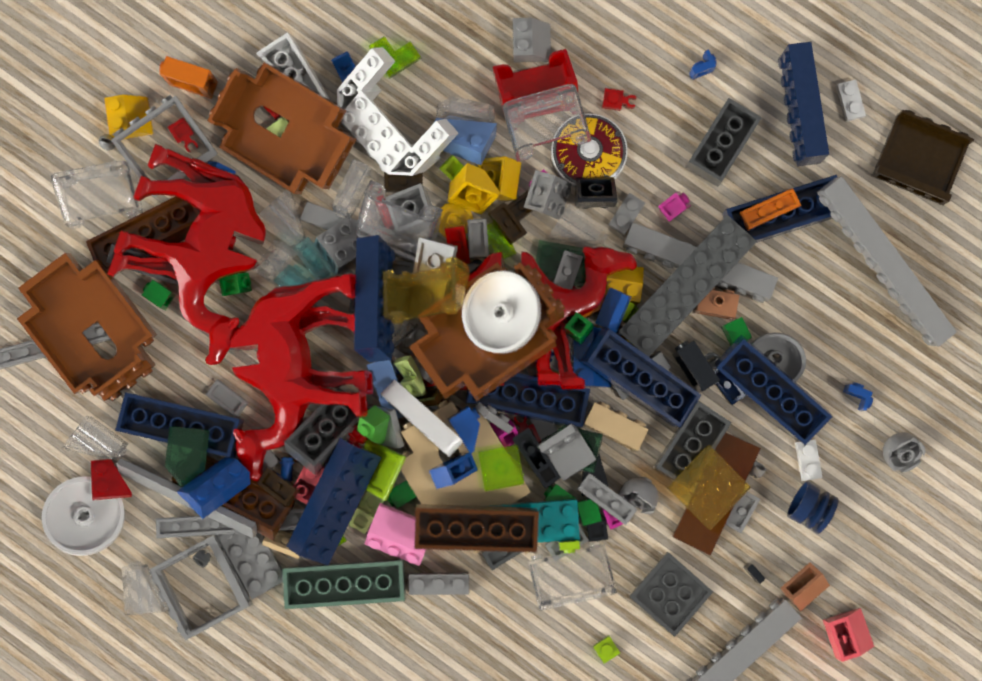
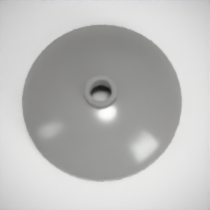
(792, 355)

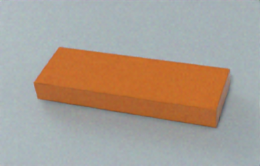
(770, 209)

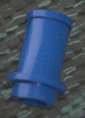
(287, 467)

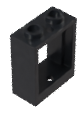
(695, 366)

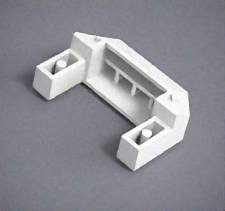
(376, 131)

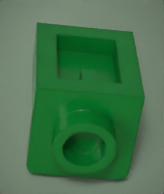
(235, 284)

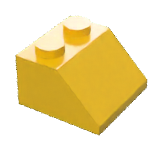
(124, 109)
(504, 174)
(472, 189)
(627, 282)

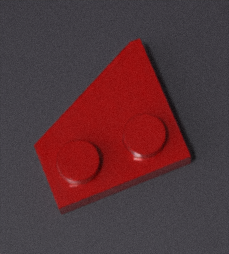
(107, 481)

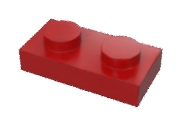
(457, 236)

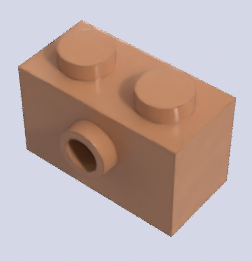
(719, 304)
(805, 586)

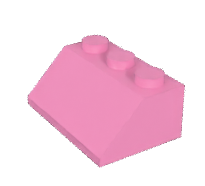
(394, 534)

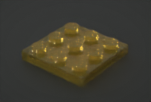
(709, 487)

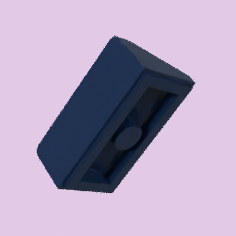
(729, 389)

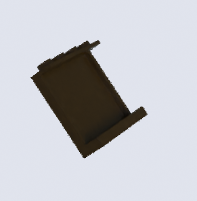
(922, 157)

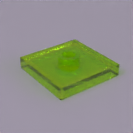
(501, 467)

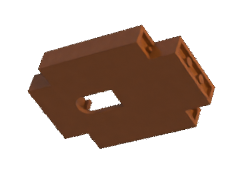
(311, 143)
(69, 302)
(457, 362)

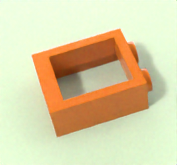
(188, 77)

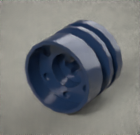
(816, 508)

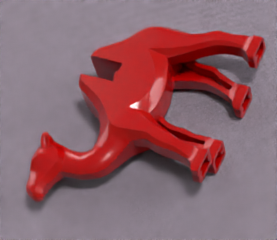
(205, 254)
(598, 265)
(284, 367)

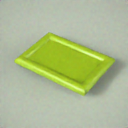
(386, 471)

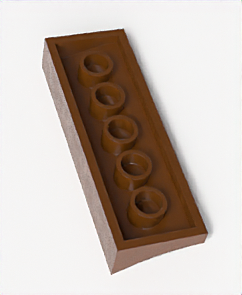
(164, 222)
(255, 505)
(690, 530)

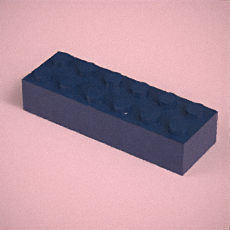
(803, 104)
(808, 214)
(372, 330)
(640, 377)
(773, 389)
(545, 403)
(153, 419)
(333, 502)

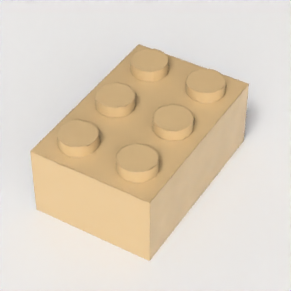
(615, 426)

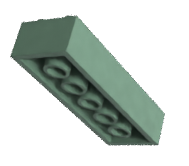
(344, 584)

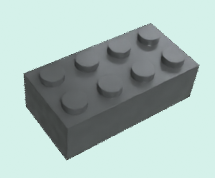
(723, 142)
(700, 429)
(319, 434)

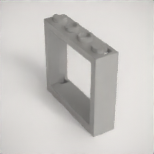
(150, 114)
(168, 595)

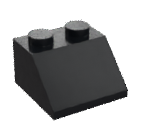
(595, 192)

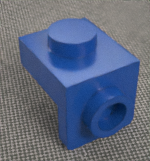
(343, 65)
(857, 390)

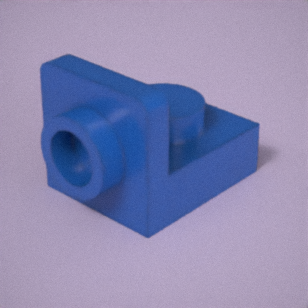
(700, 68)

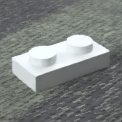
(850, 100)
(808, 460)

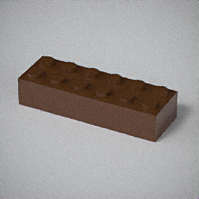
(476, 528)

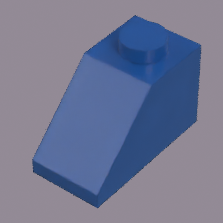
(466, 426)
(453, 470)

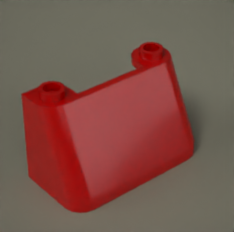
(536, 79)

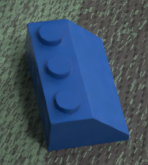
(591, 378)
(215, 486)

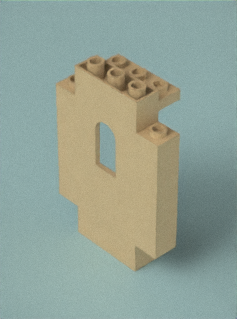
(469, 490)

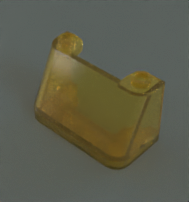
(425, 292)

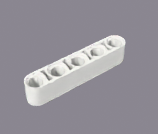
(421, 418)

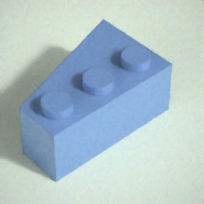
(472, 141)
(383, 374)

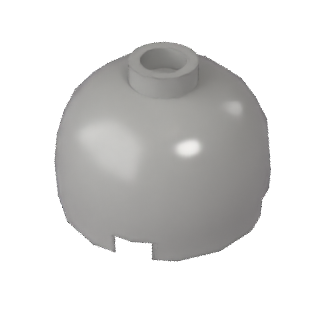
(903, 451)
(640, 494)

